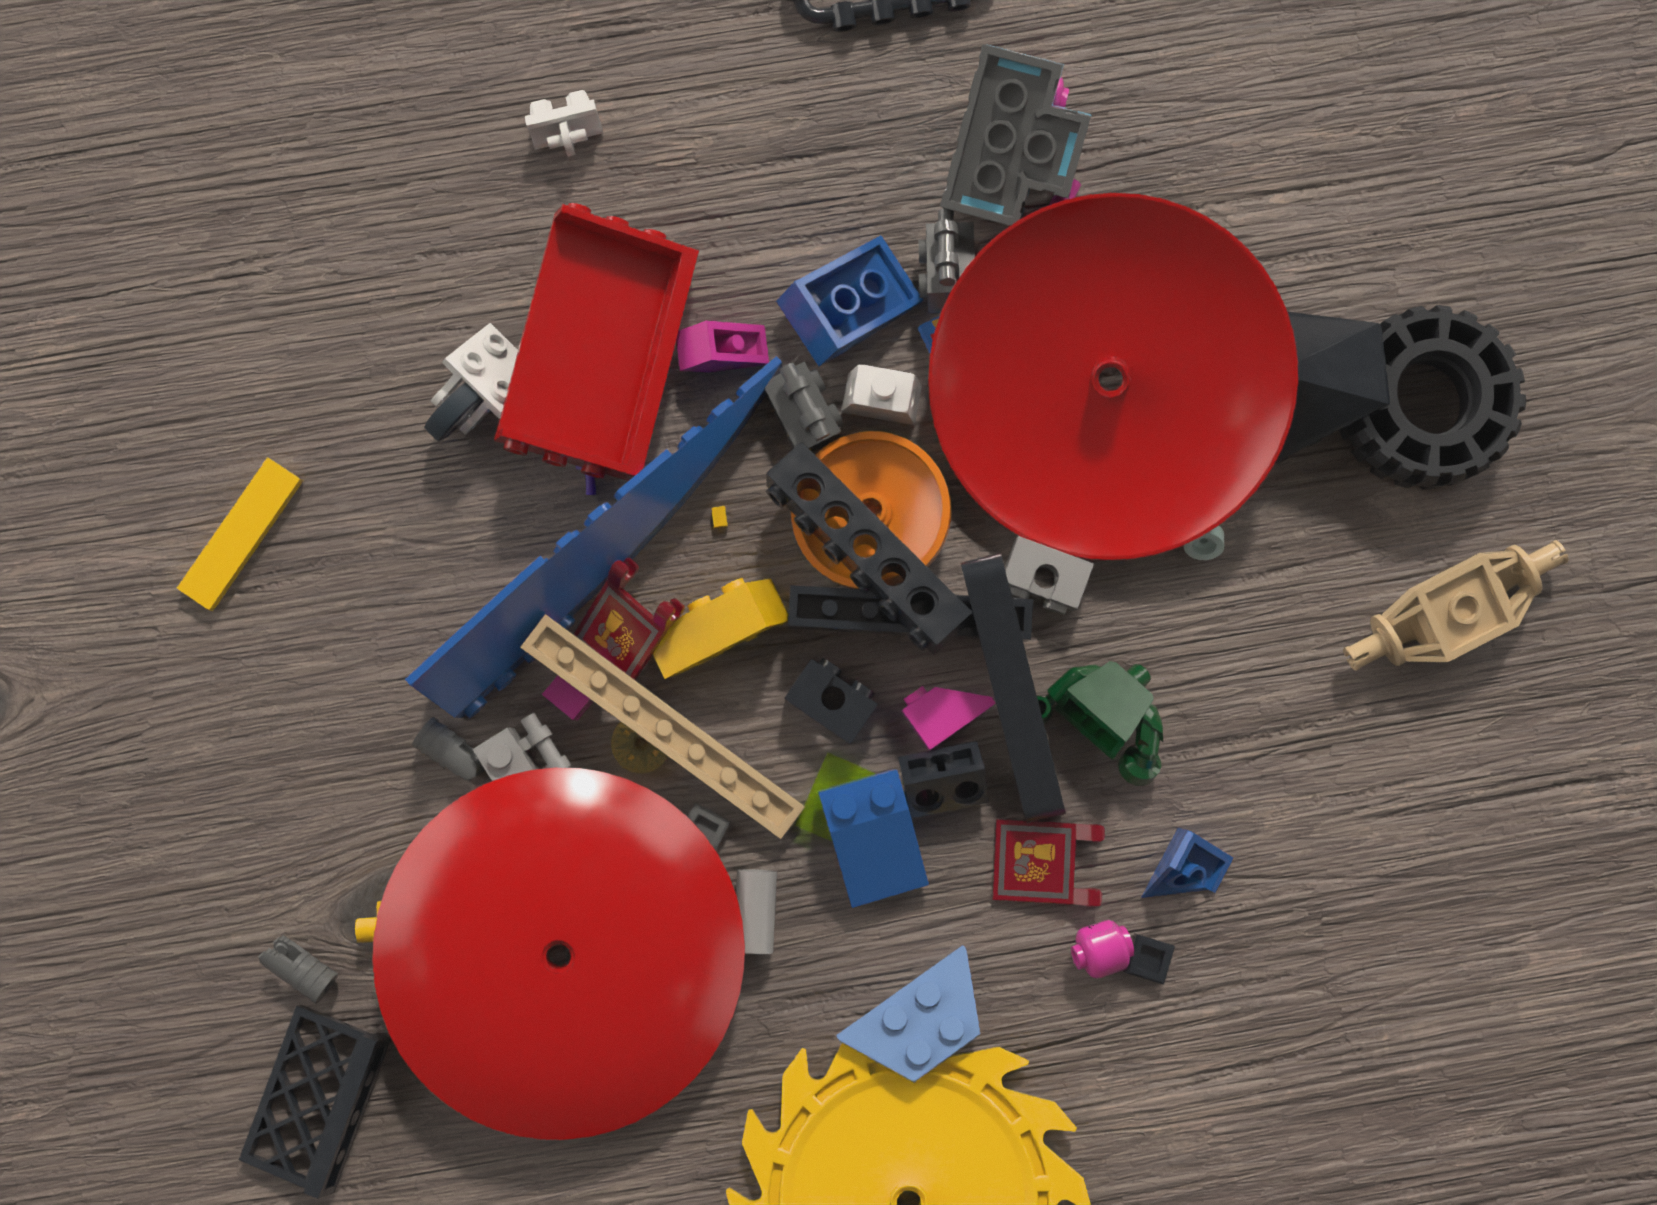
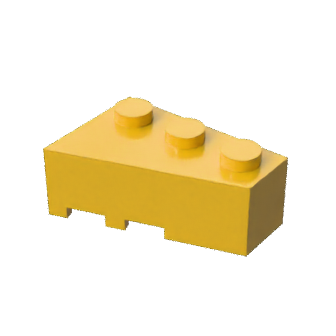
(720, 625)

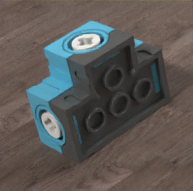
(1013, 138)

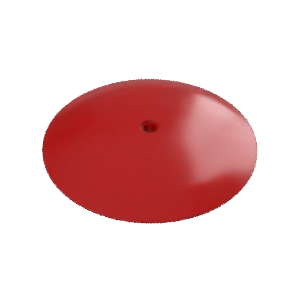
(1125, 289)
(541, 866)

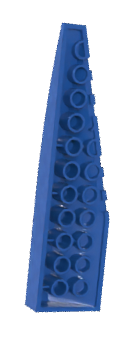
(489, 644)

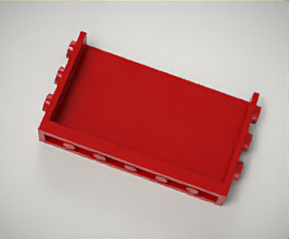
(596, 344)

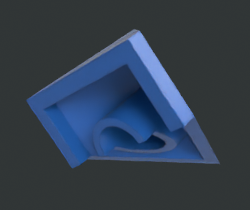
(1188, 866)

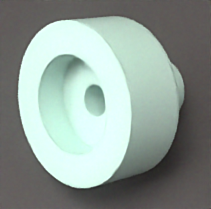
(1207, 546)

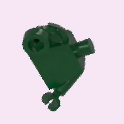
(1107, 709)

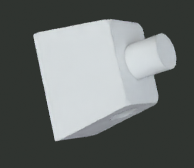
(882, 394)

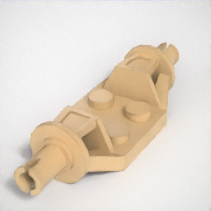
(1458, 607)

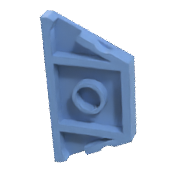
(920, 1021)

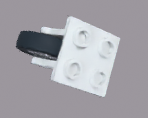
(486, 367)

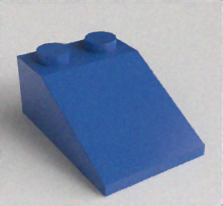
(848, 300)
(873, 837)

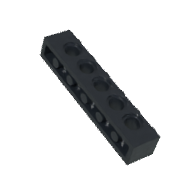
(802, 471)

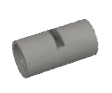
(757, 906)

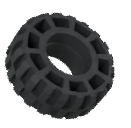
(1486, 391)

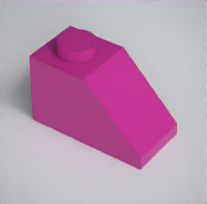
(721, 346)
(942, 712)

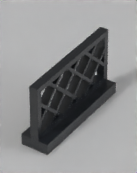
(340, 1121)

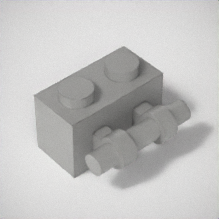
(509, 754)

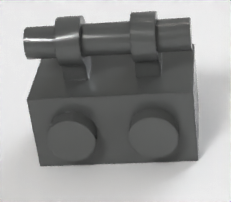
(947, 254)
(801, 407)

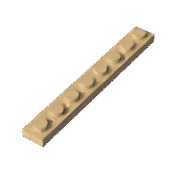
(662, 726)

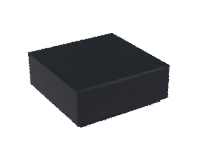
(1150, 959)

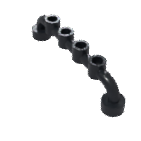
(845, 13)

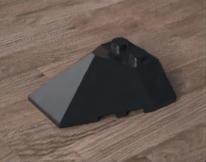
(1338, 377)

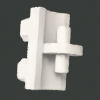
(564, 124)

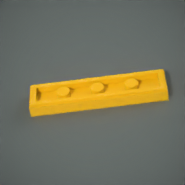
(239, 534)

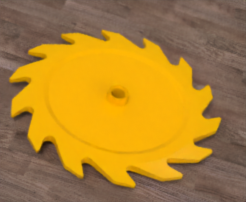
(875, 1134)

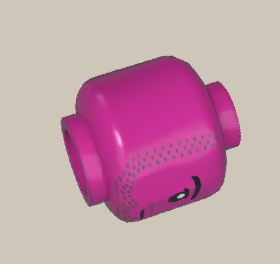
(1102, 949)

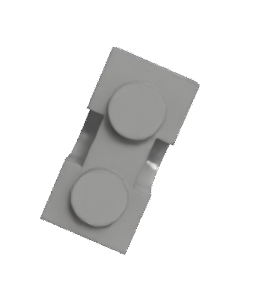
(1068, 571)

